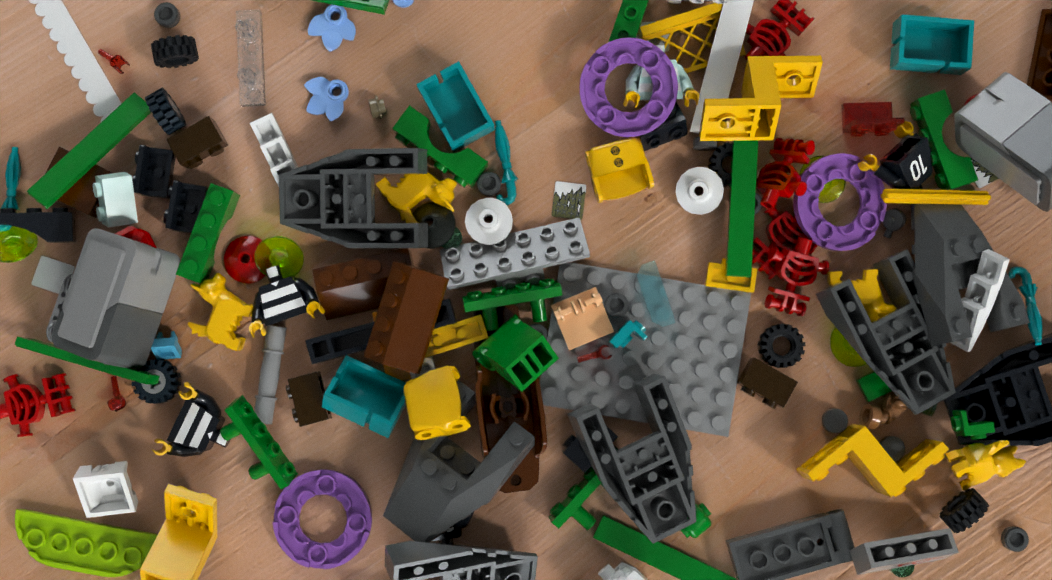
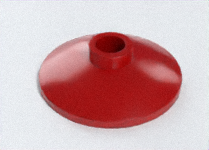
(233, 263)

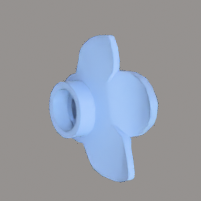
(332, 30)
(323, 99)

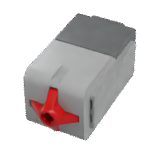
(1011, 136)
(114, 298)

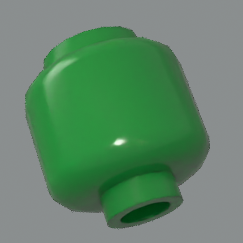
(702, 522)

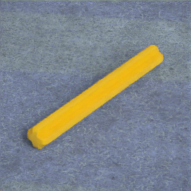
(929, 196)

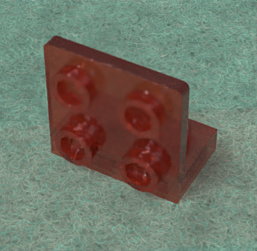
(869, 118)

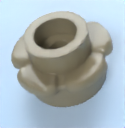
(377, 107)

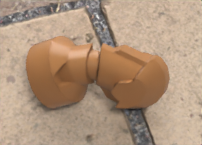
(873, 416)

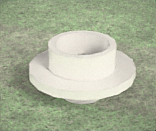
(711, 185)
(491, 232)

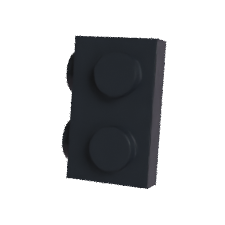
(671, 129)
(153, 171)
(184, 206)

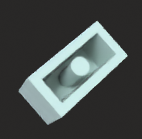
(115, 199)

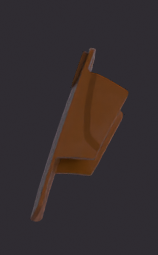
(501, 405)

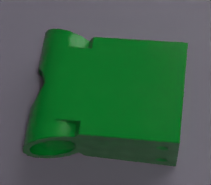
(516, 353)

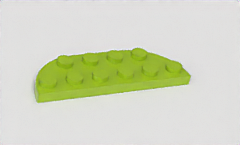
(82, 544)

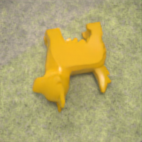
(414, 189)
(868, 292)
(225, 315)
(984, 461)

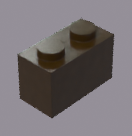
(197, 143)
(767, 383)
(307, 397)

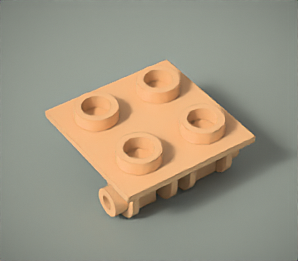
(582, 318)

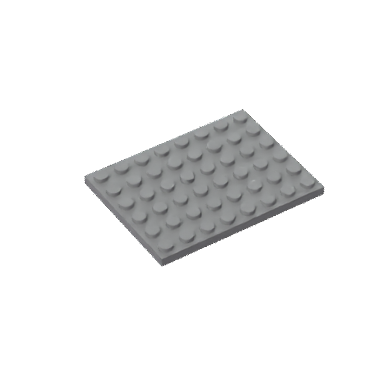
(694, 354)

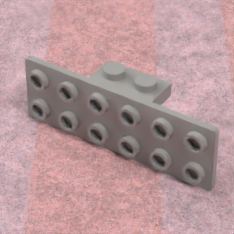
(516, 258)

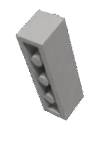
(903, 551)

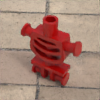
(765, 40)
(773, 177)
(791, 227)
(787, 298)
(21, 406)

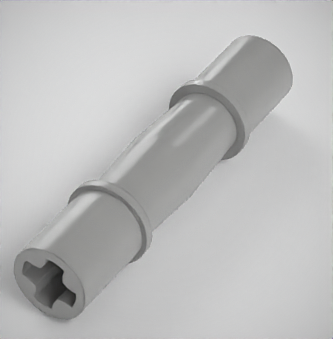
(269, 373)

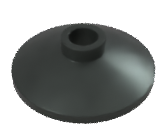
(443, 223)

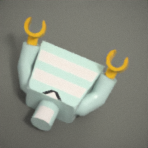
(640, 85)

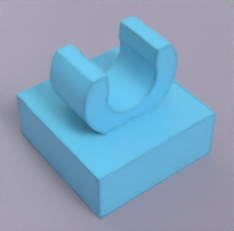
(166, 347)

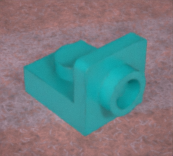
(623, 337)

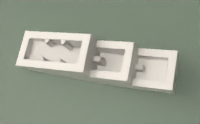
(273, 145)
(981, 294)

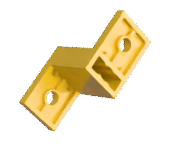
(758, 110)
(873, 461)
(184, 537)

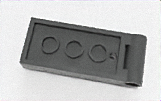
(792, 548)

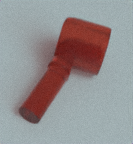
(115, 61)
(594, 355)
(118, 401)

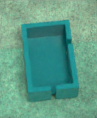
(932, 44)
(456, 107)
(365, 396)

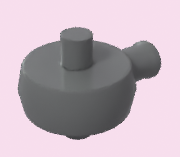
(893, 221)

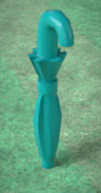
(503, 151)
(12, 176)
(1029, 290)

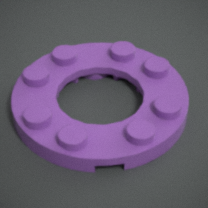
(606, 60)
(869, 215)
(287, 520)

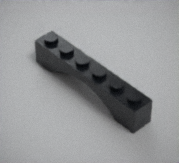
(50, 226)
(356, 338)

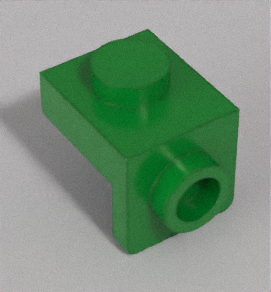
(975, 430)

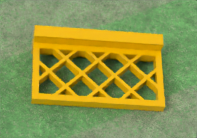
(680, 23)

